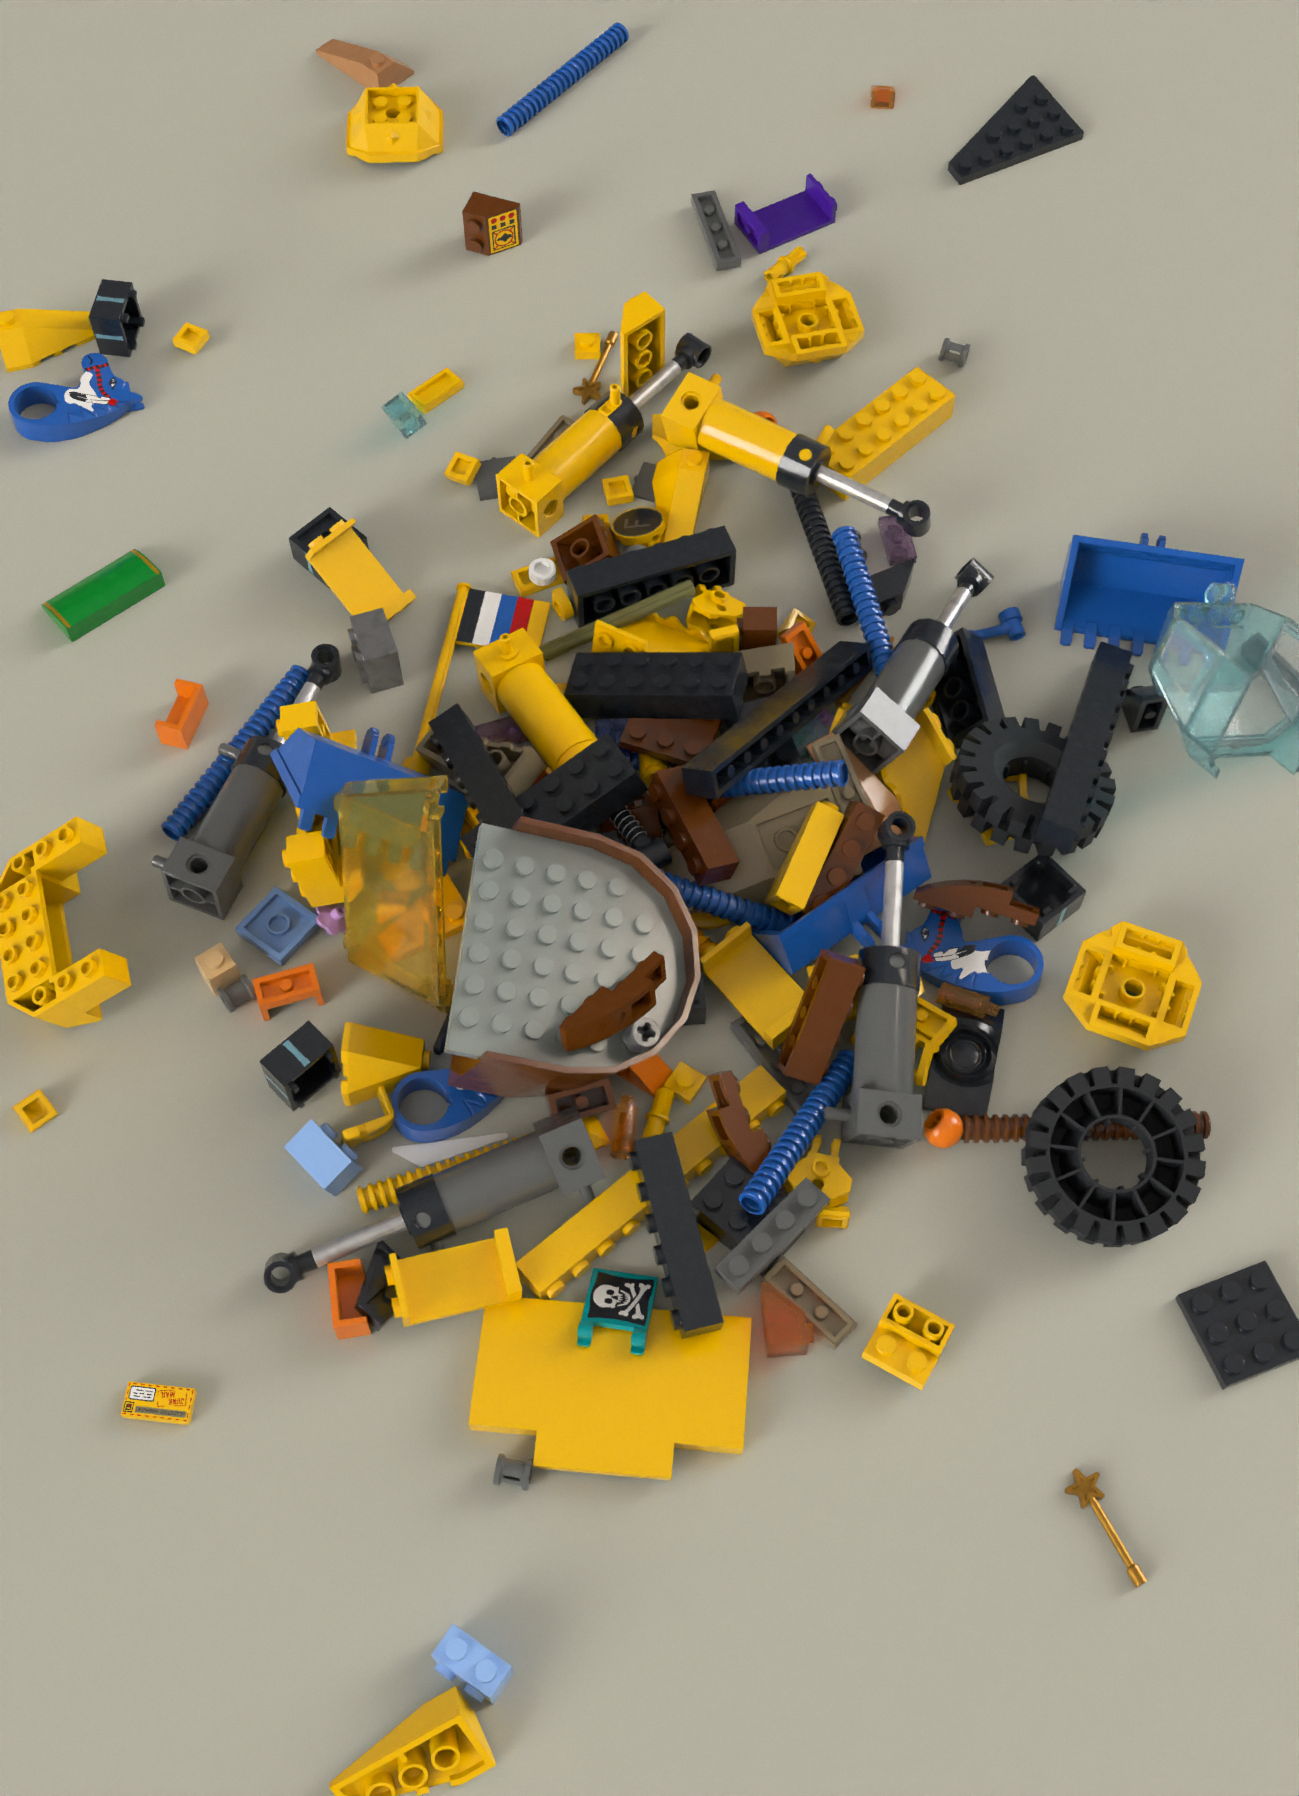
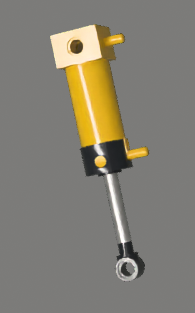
(702, 419)
(535, 488)

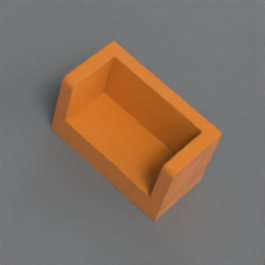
(184, 715)
(286, 988)
(345, 1285)

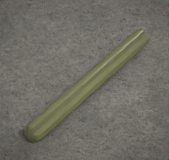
(619, 619)

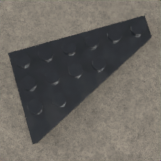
(1019, 131)

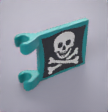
(619, 1303)

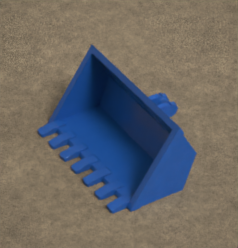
(1129, 587)
(320, 767)
(844, 911)

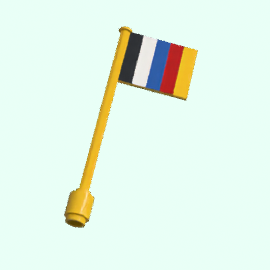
(475, 622)

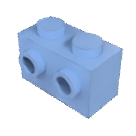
(324, 1157)
(472, 1664)

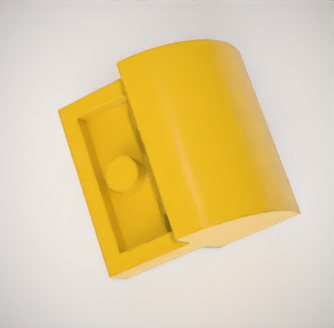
(908, 1341)

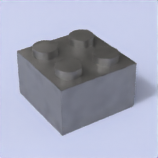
(375, 651)

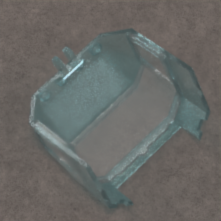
(1230, 679)

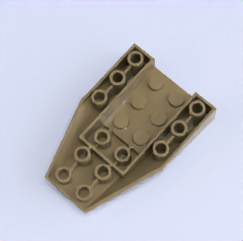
(761, 835)

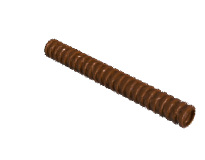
(1014, 1128)

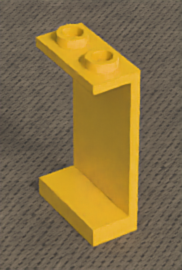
(355, 573)
(753, 983)
(454, 1280)

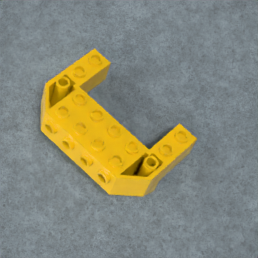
(312, 858)
(35, 934)

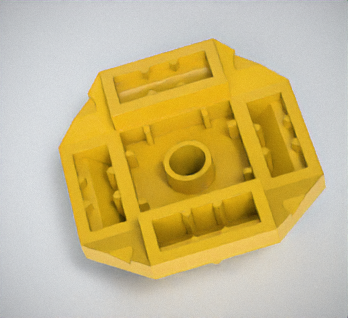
(394, 125)
(806, 319)
(1137, 962)

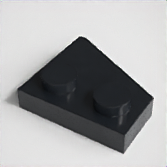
(375, 1294)

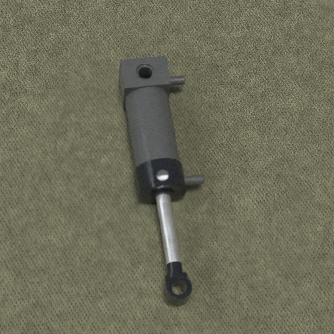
(884, 719)
(207, 867)
(882, 1099)
(467, 1194)

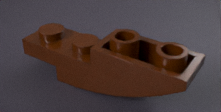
(964, 895)
(612, 1011)
(731, 1123)

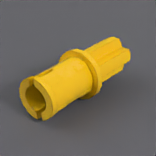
(785, 264)
(659, 1113)

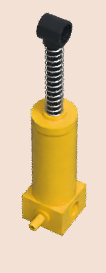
(516, 682)

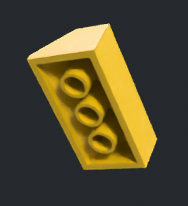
(641, 341)

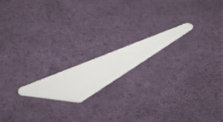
(432, 1152)

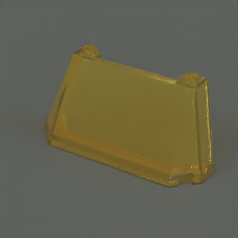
(396, 883)

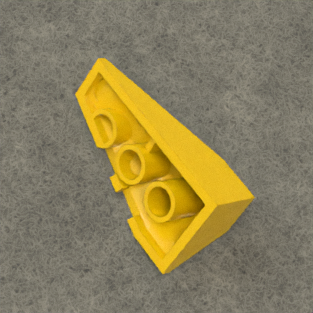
(38, 333)
(679, 490)
(427, 1749)

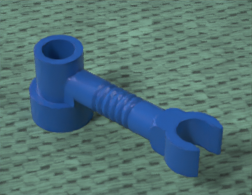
(1010, 624)

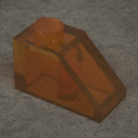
(783, 1324)

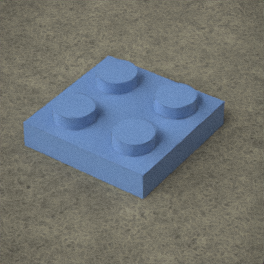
(278, 926)

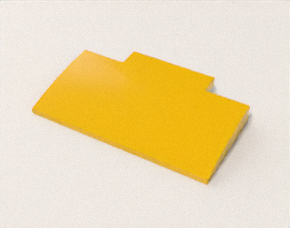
(602, 1404)

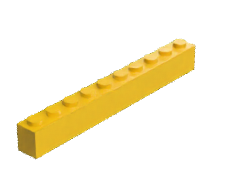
(619, 1210)

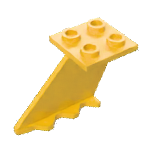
(650, 635)
(918, 771)

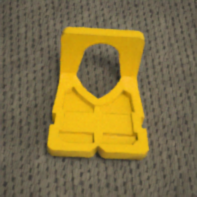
(371, 1129)

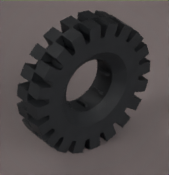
(1011, 750)
(1077, 1199)

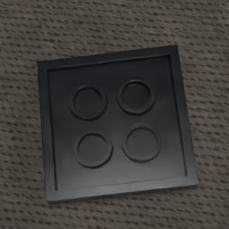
(1242, 1324)

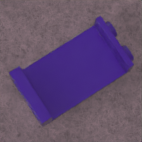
(787, 218)

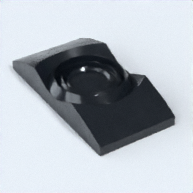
(965, 1065)

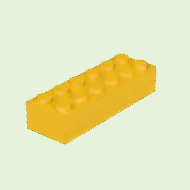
(889, 427)

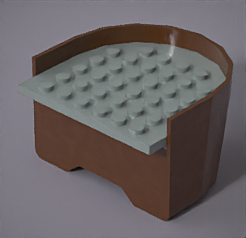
(541, 932)

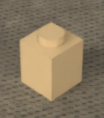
(217, 968)

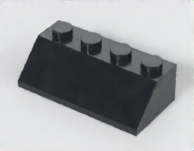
(967, 691)

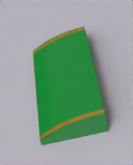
(104, 594)

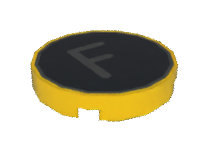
(638, 526)

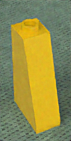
(805, 858)

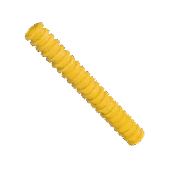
(384, 1192)

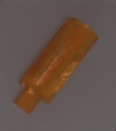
(966, 1001)
(624, 1128)

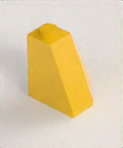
(378, 1058)

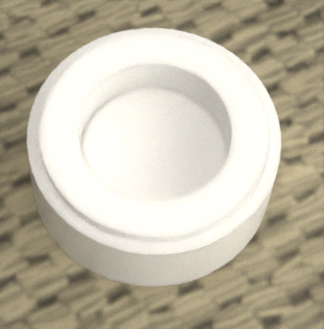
(542, 571)

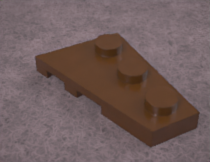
(669, 739)

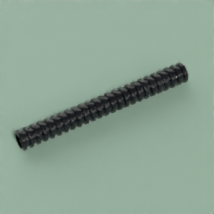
(825, 557)

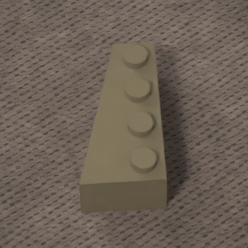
(768, 670)
(517, 764)

